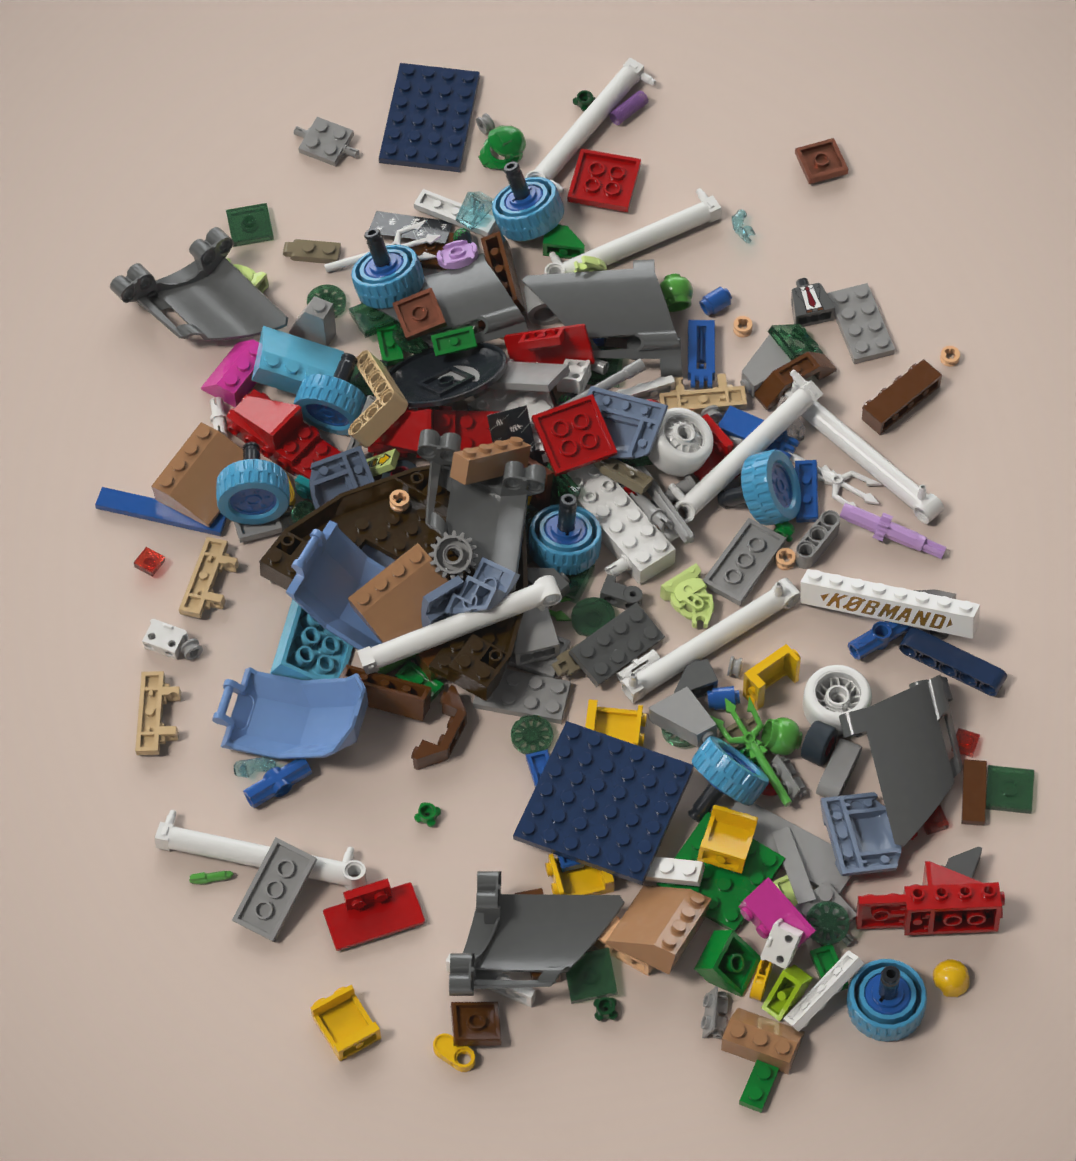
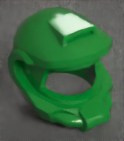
(505, 141)

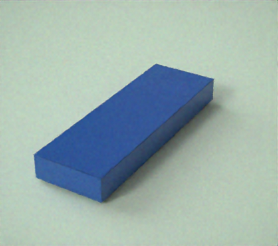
(808, 480)

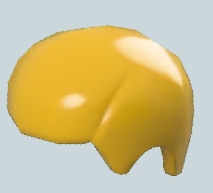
(951, 978)

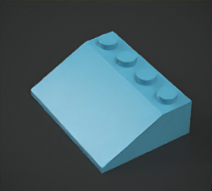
(288, 359)
(308, 649)

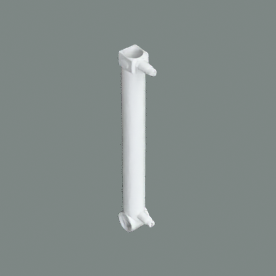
(590, 120)
(643, 238)
(754, 443)
(924, 505)
(540, 595)
(781, 596)
(253, 854)

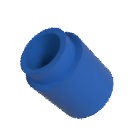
(715, 301)
(717, 697)

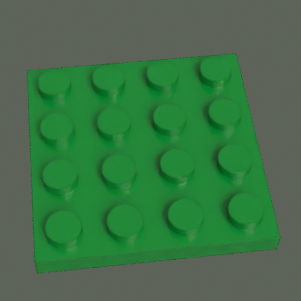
(725, 886)

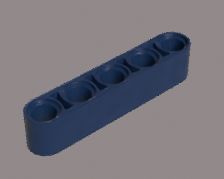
(953, 661)

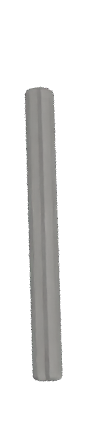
(670, 511)

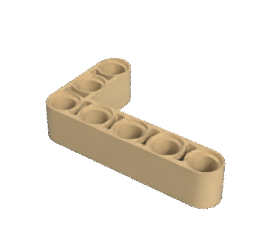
(385, 409)

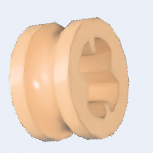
(742, 320)
(950, 350)
(403, 505)
(780, 563)

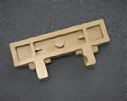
(697, 400)
(199, 590)
(150, 729)

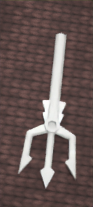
(430, 238)
(837, 481)

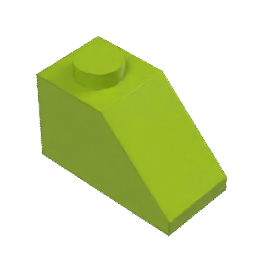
(786, 992)

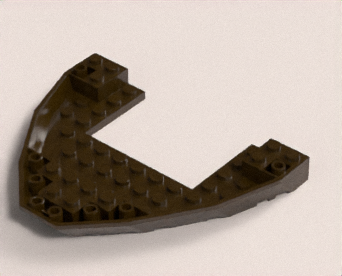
(365, 517)

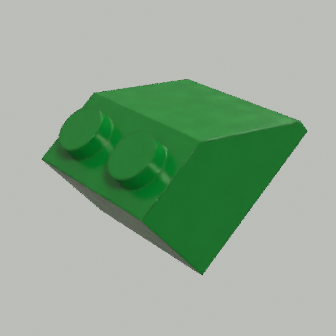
(728, 962)

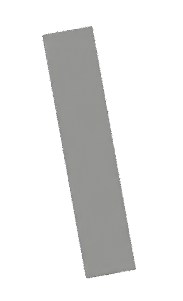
(793, 865)

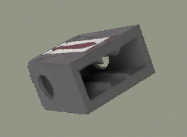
(811, 304)

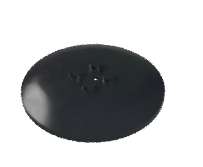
(419, 375)

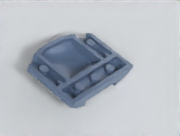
(630, 421)
(338, 475)
(860, 834)

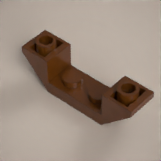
(780, 379)
(429, 753)

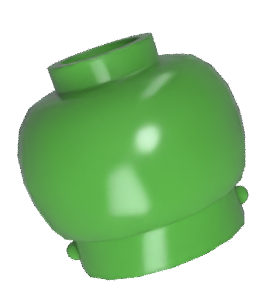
(677, 292)
(781, 736)

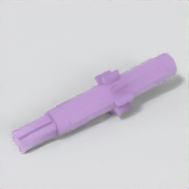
(884, 527)

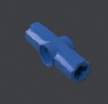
(870, 641)
(277, 782)

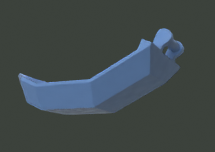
(326, 576)
(292, 716)

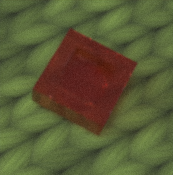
(149, 561)
(967, 742)
(936, 822)

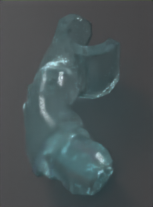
(737, 222)
(245, 768)

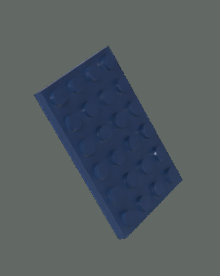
(429, 117)

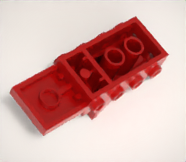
(406, 430)
(278, 432)
(941, 896)

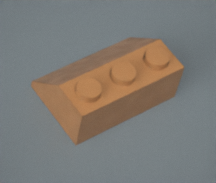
(761, 1039)

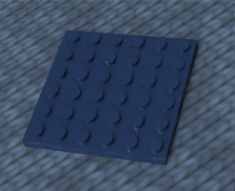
(604, 802)

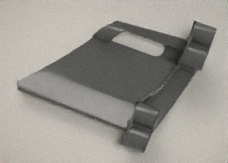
(205, 294)
(472, 296)
(615, 306)
(485, 510)
(909, 751)
(526, 936)

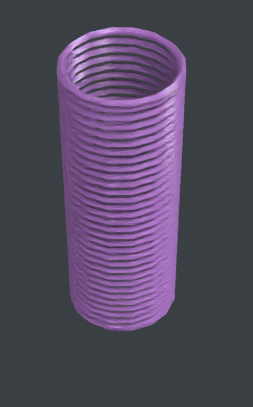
(620, 112)

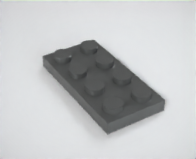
(616, 644)

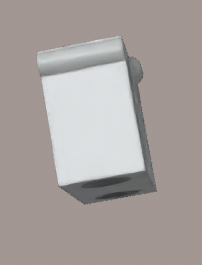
(577, 378)
(164, 638)
(781, 944)

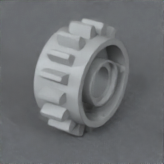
(447, 544)

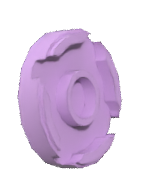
(457, 254)

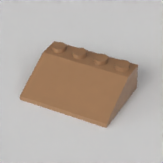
(192, 474)
(394, 597)
(660, 925)

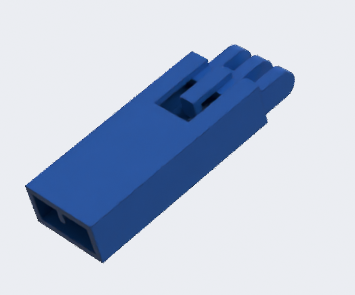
(701, 350)
(741, 424)

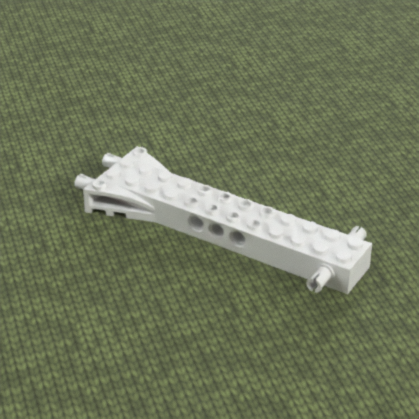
(624, 526)

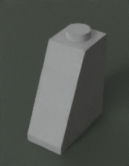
(316, 322)
(761, 365)
(536, 637)
(683, 717)

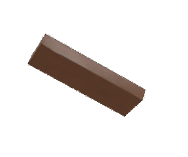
(974, 792)

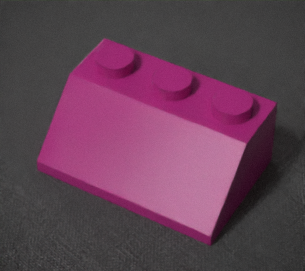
(234, 374)
(768, 905)

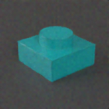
(303, 487)

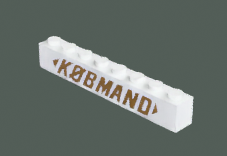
(890, 603)

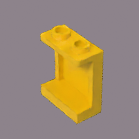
(768, 671)
(616, 722)
(727, 839)
(578, 881)
(344, 1022)

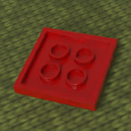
(604, 180)
(574, 435)

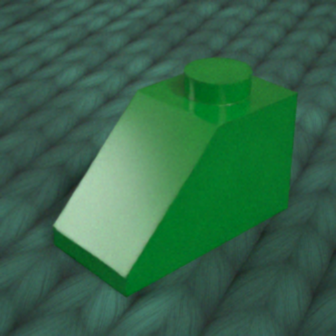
(562, 242)

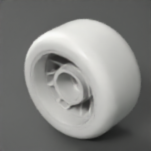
(682, 443)
(833, 693)

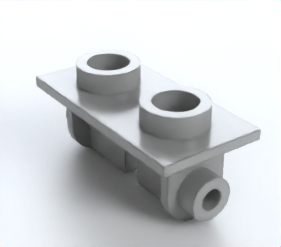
(784, 772)
(715, 1004)

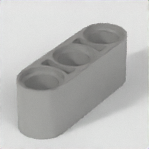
(816, 548)
(839, 769)

